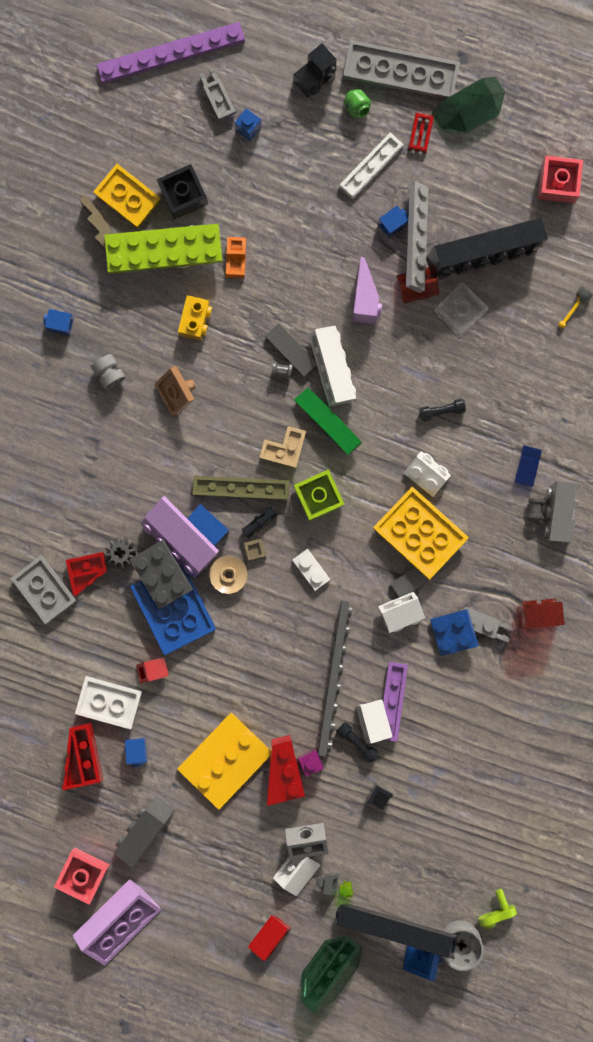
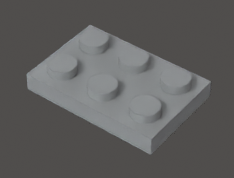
(43, 589)

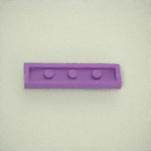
(394, 696)

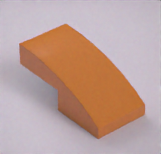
(236, 257)

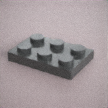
(161, 574)

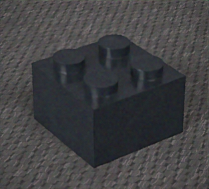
(182, 191)

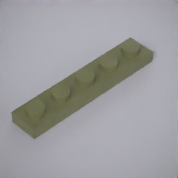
(241, 487)

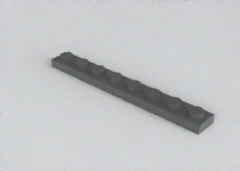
(334, 686)

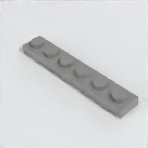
(417, 237)

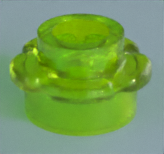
(346, 889)

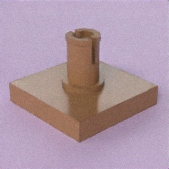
(175, 391)

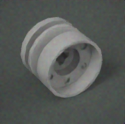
(470, 952)

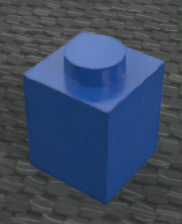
(248, 124)
(393, 221)
(58, 322)
(136, 751)

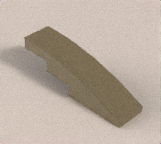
(96, 221)

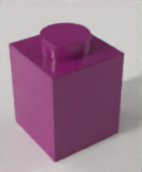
(310, 762)

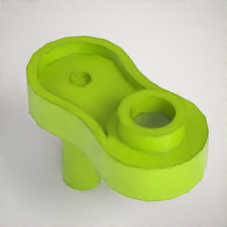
(505, 912)

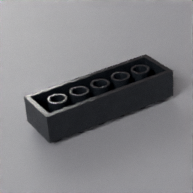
(486, 248)

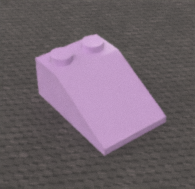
(366, 301)

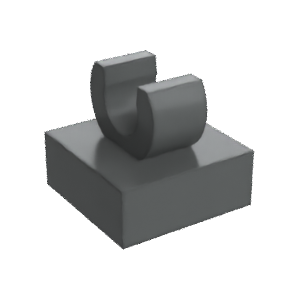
(329, 883)

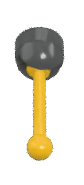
(582, 296)

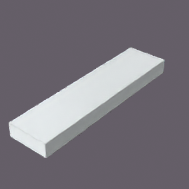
(371, 166)

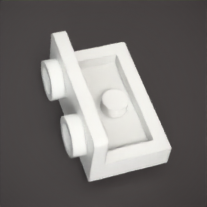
(427, 473)

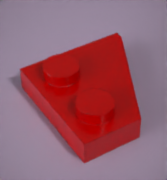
(85, 570)

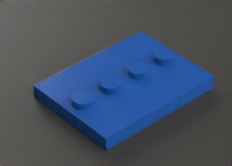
(176, 622)

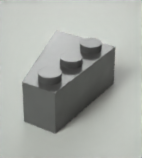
(143, 831)

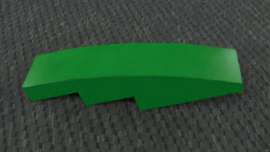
(328, 421)

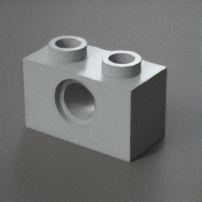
(306, 841)

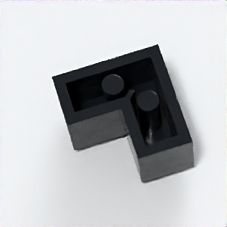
(316, 72)

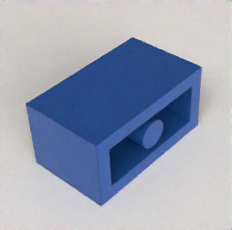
(208, 525)

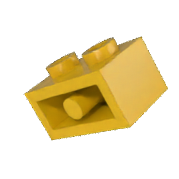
(194, 318)

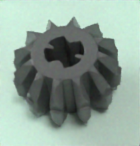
(124, 547)

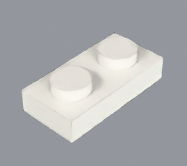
(311, 569)

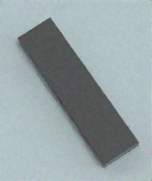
(414, 578)

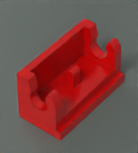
(269, 937)

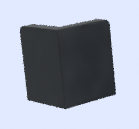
(379, 796)

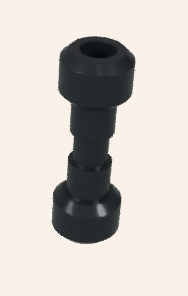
(427, 413)
(368, 753)

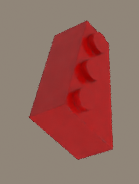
(82, 758)

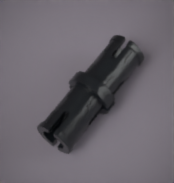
(259, 522)

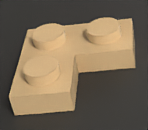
(285, 453)

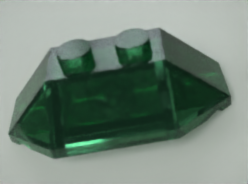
(471, 106)
(329, 972)

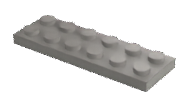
(401, 70)

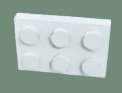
(108, 702)

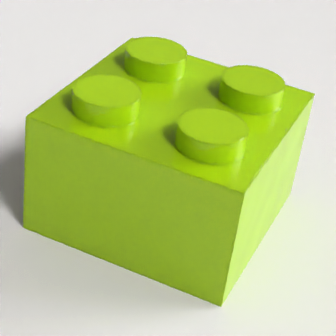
(318, 495)

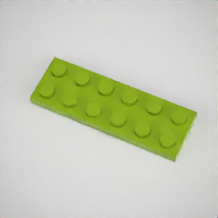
(163, 248)

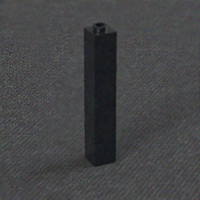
(396, 930)

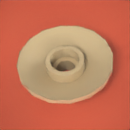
(218, 572)

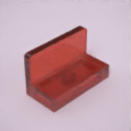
(410, 295)

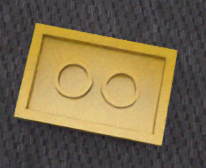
(127, 195)

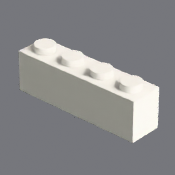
(332, 366)

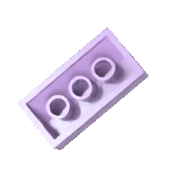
(180, 535)
(116, 922)

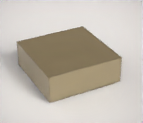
(254, 550)

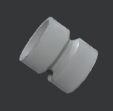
(107, 370)

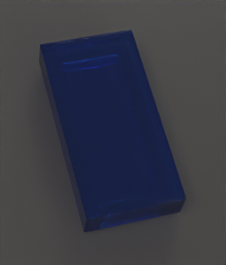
(527, 466)

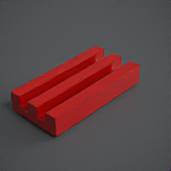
(418, 148)

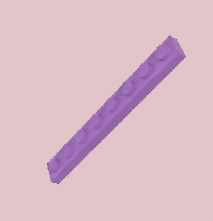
(171, 52)

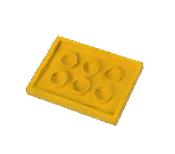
(420, 533)
(224, 760)

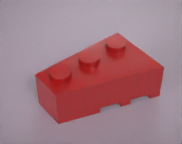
(284, 774)

